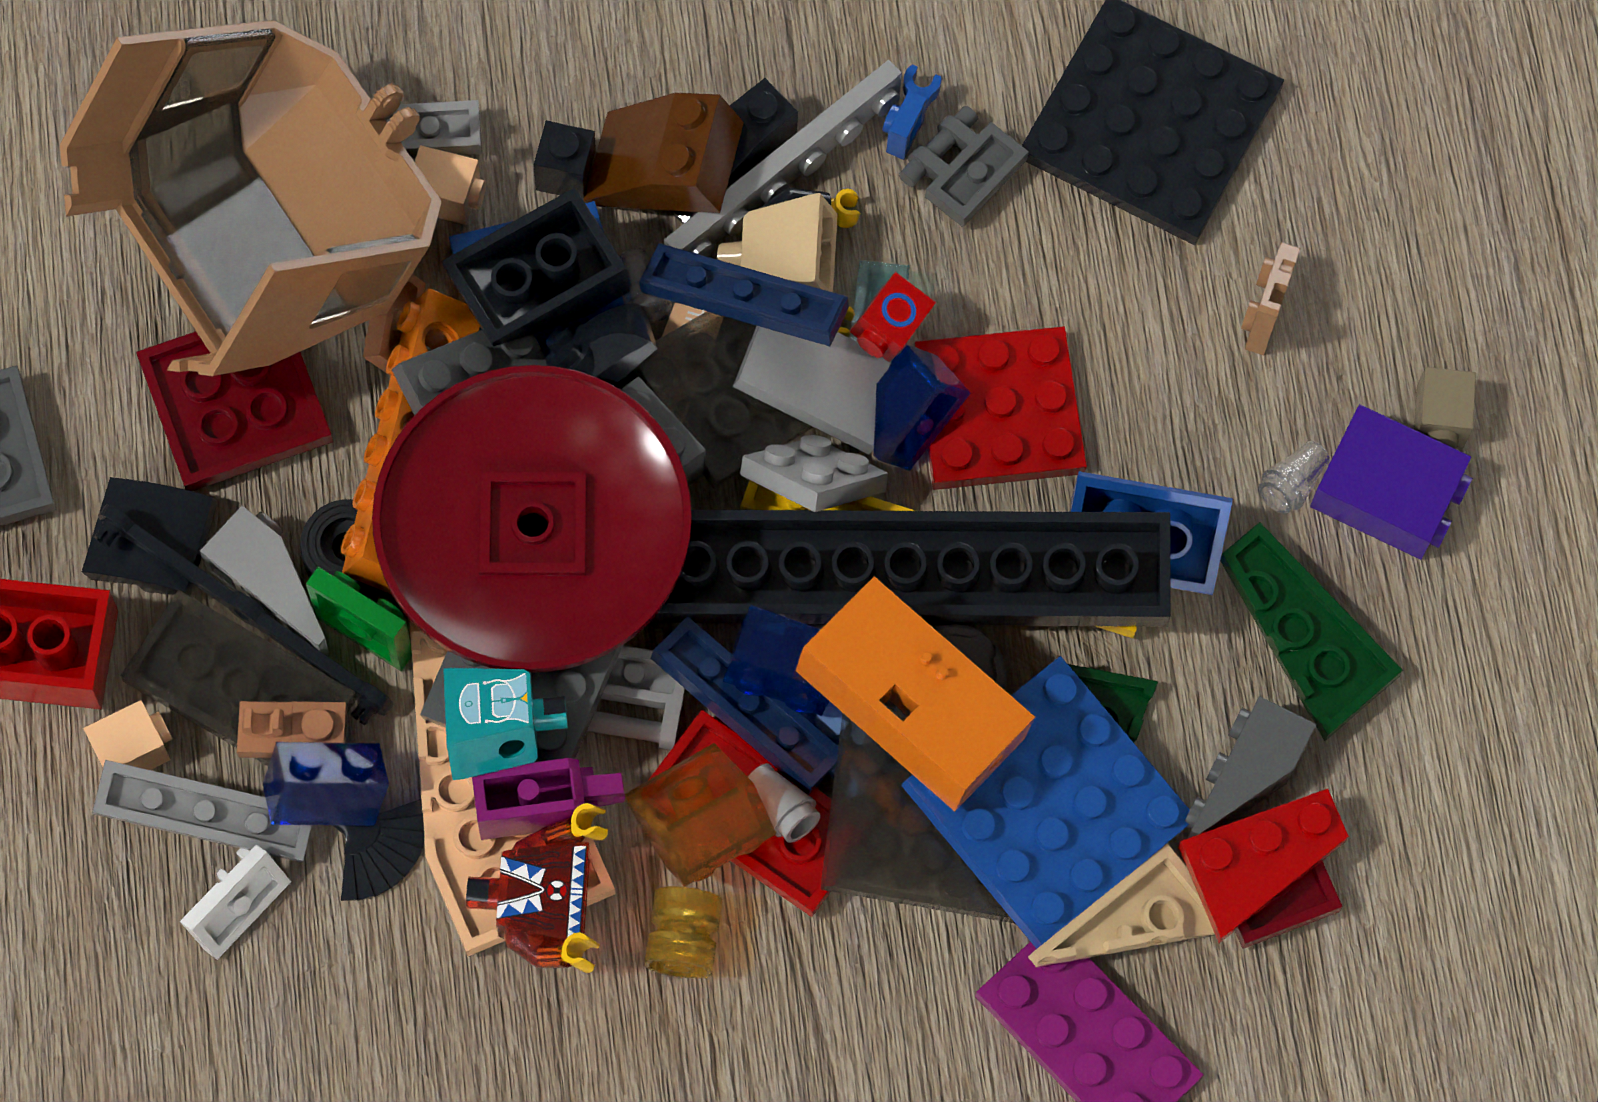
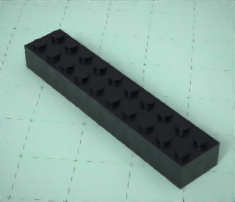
(937, 562)

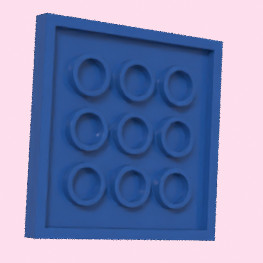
(1061, 811)

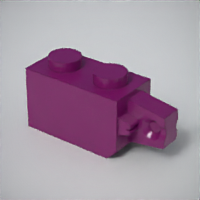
(538, 795)

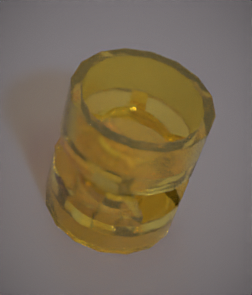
(683, 933)

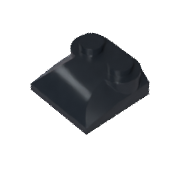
(605, 345)

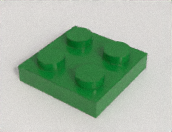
(371, 625)

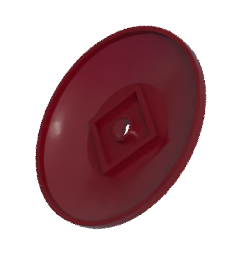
(516, 448)

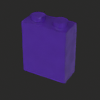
(1392, 483)

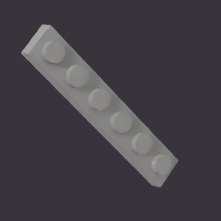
(798, 155)

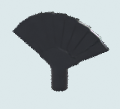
(381, 853)

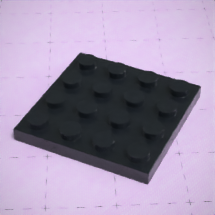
(1151, 119)

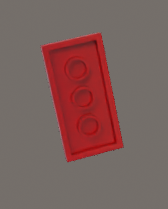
(783, 866)

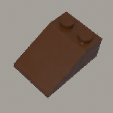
(666, 154)

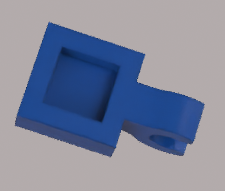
(906, 120)

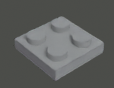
(814, 473)

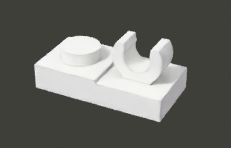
(235, 901)

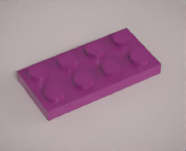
(1086, 1032)

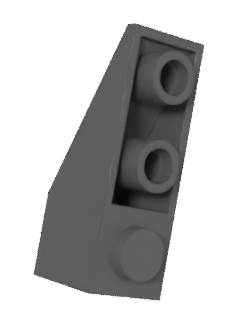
(1258, 765)

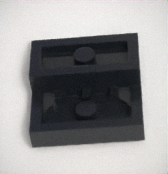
(167, 513)

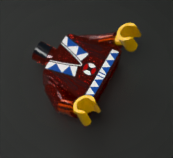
(544, 892)

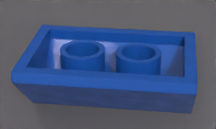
(1196, 522)

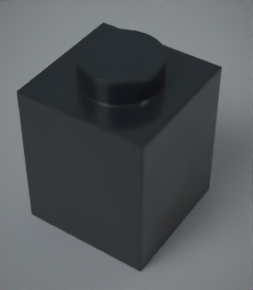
(564, 159)

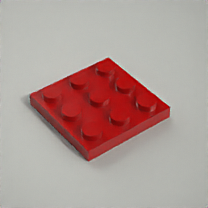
(1019, 410)

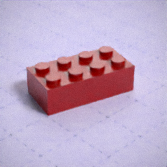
(55, 643)

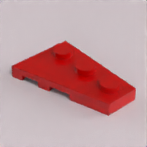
(1259, 856)

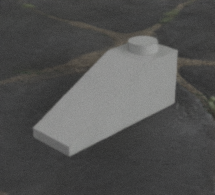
(254, 560)

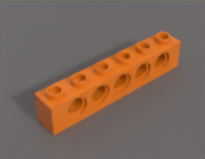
(429, 322)

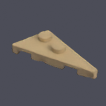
(1141, 911)

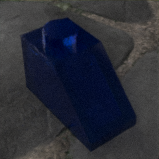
(913, 406)

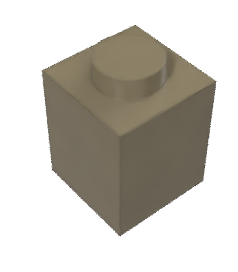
(1445, 405)

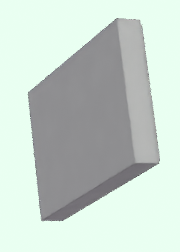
(815, 383)

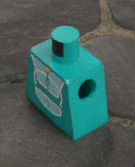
(495, 719)

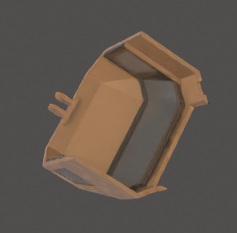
(253, 184)

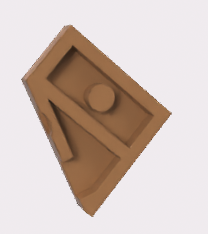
(1262, 316)

